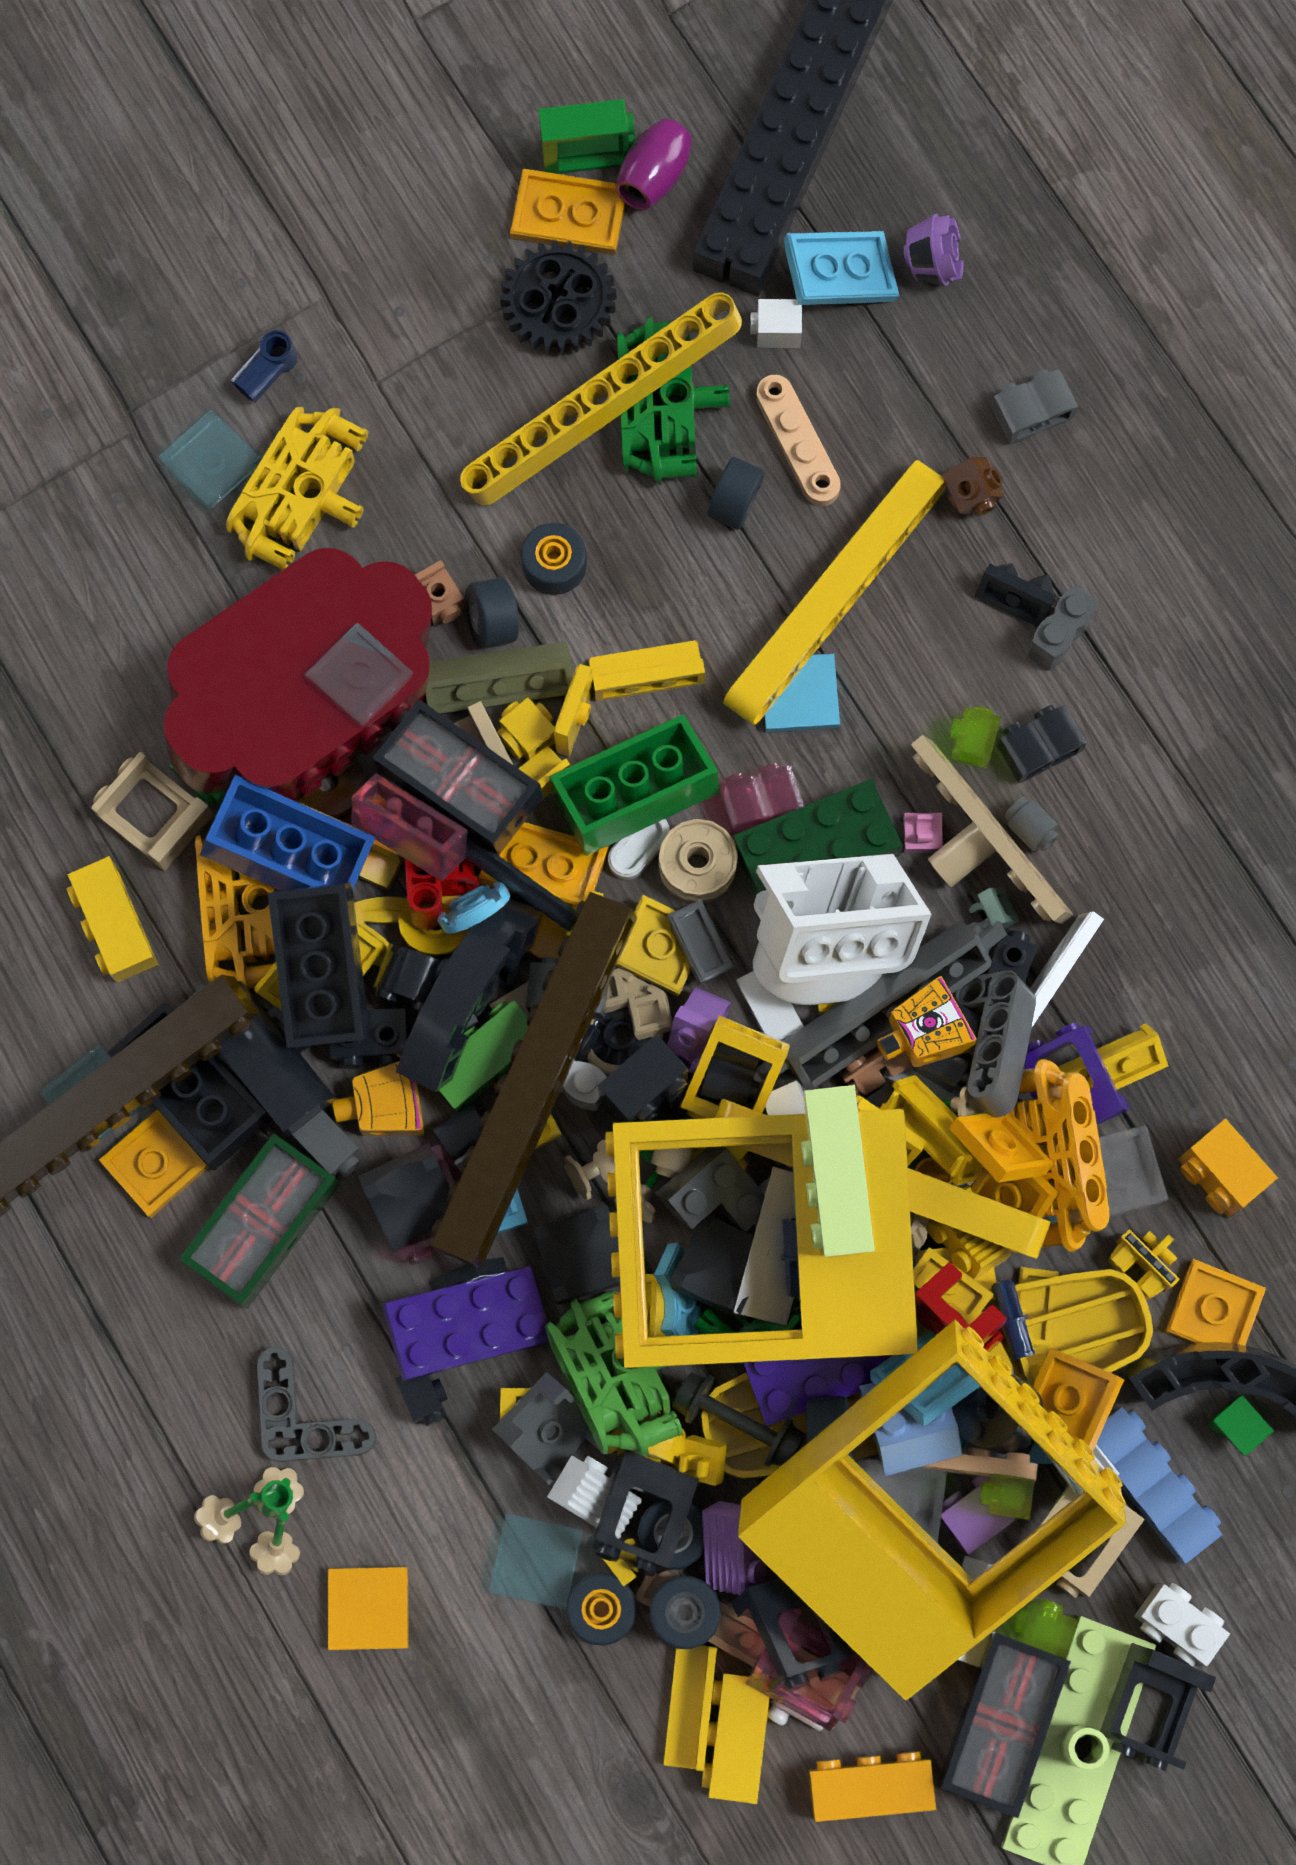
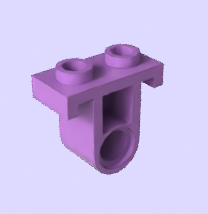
(694, 1026)

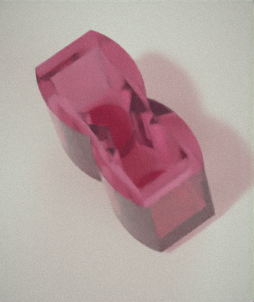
(759, 797)

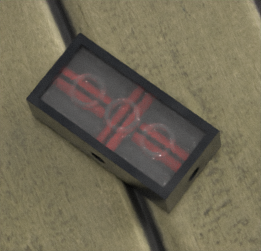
(458, 776)
(1004, 1724)

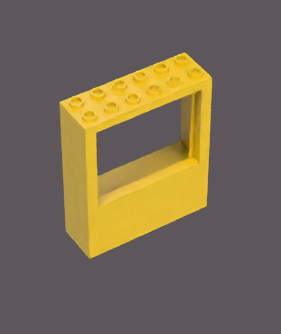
(846, 1301)
(881, 1573)

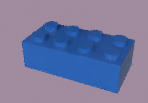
(283, 840)

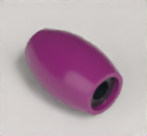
(653, 164)

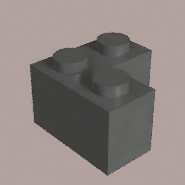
(710, 1183)

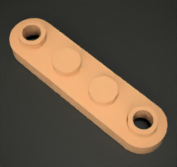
(798, 440)
(981, 1463)

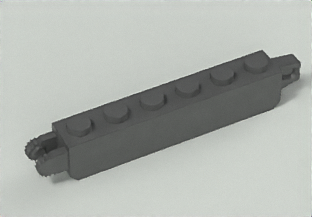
(856, 1024)

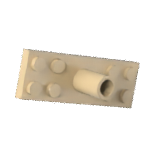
(982, 838)

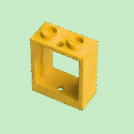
(743, 1039)

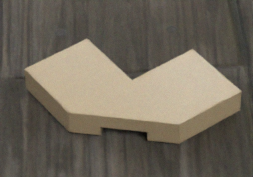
(646, 1004)

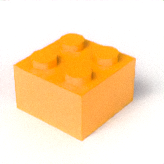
(1226, 1169)

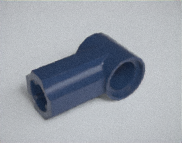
(264, 369)

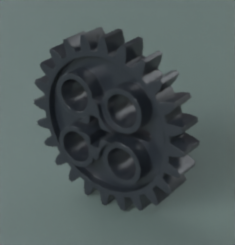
(528, 285)

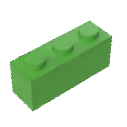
(486, 1054)

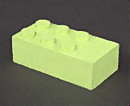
(837, 1172)

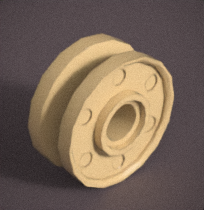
(703, 839)

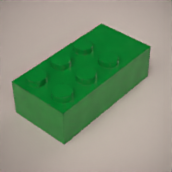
(634, 784)

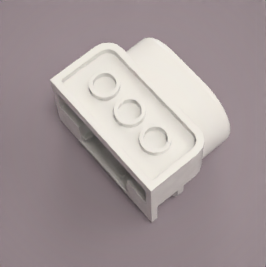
(835, 927)

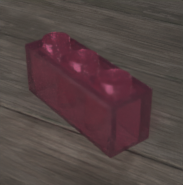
(409, 827)

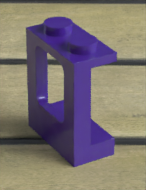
(1104, 1094)

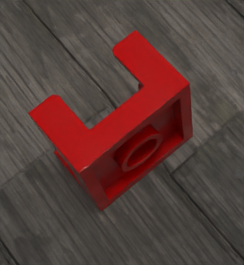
(937, 1314)

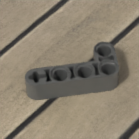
(1002, 1038)

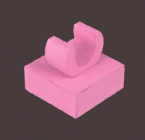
(922, 832)

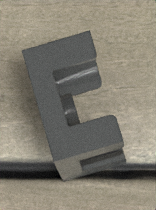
(545, 1428)

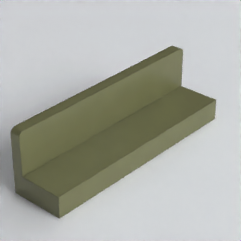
(499, 677)

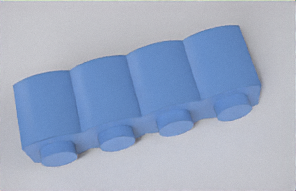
(1155, 1489)

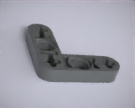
(288, 1422)

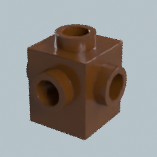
(973, 486)

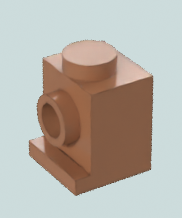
(449, 605)

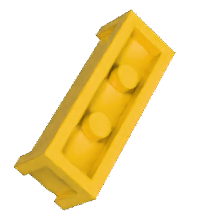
(1126, 1058)
(931, 1120)

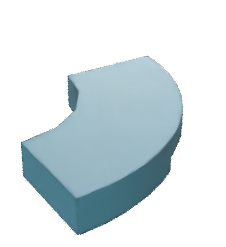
(680, 1309)

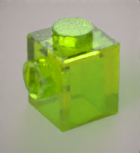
(974, 736)
(1007, 1496)
(1046, 1628)

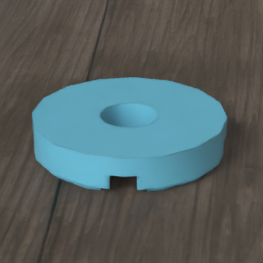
(473, 907)

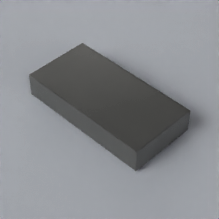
(699, 942)

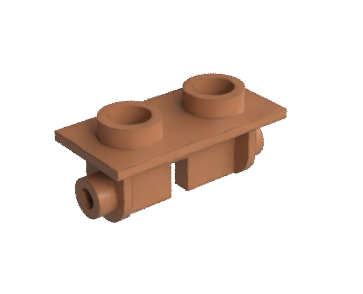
(866, 1070)

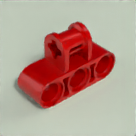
(430, 890)

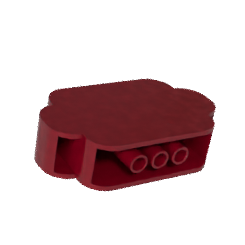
(243, 683)

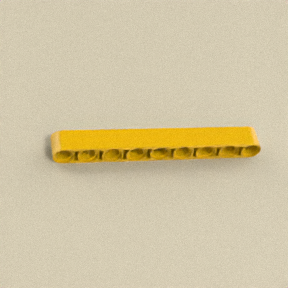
(608, 382)
(835, 593)
(938, 1200)

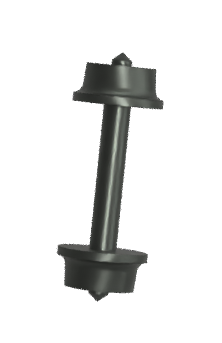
(693, 1396)

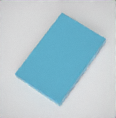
(840, 267)

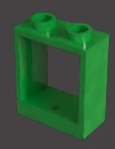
(585, 136)

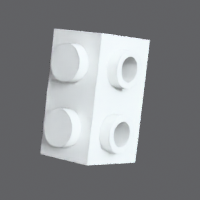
(1171, 1617)

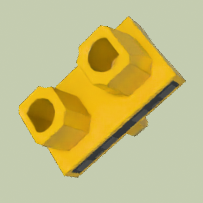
(1132, 1250)

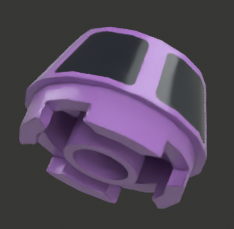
(934, 250)

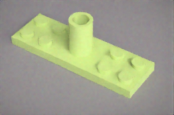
(1067, 1791)

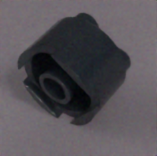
(405, 976)
(987, 1426)

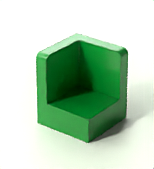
(1240, 1425)

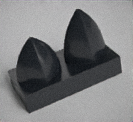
(1016, 596)

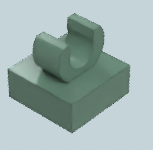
(997, 907)

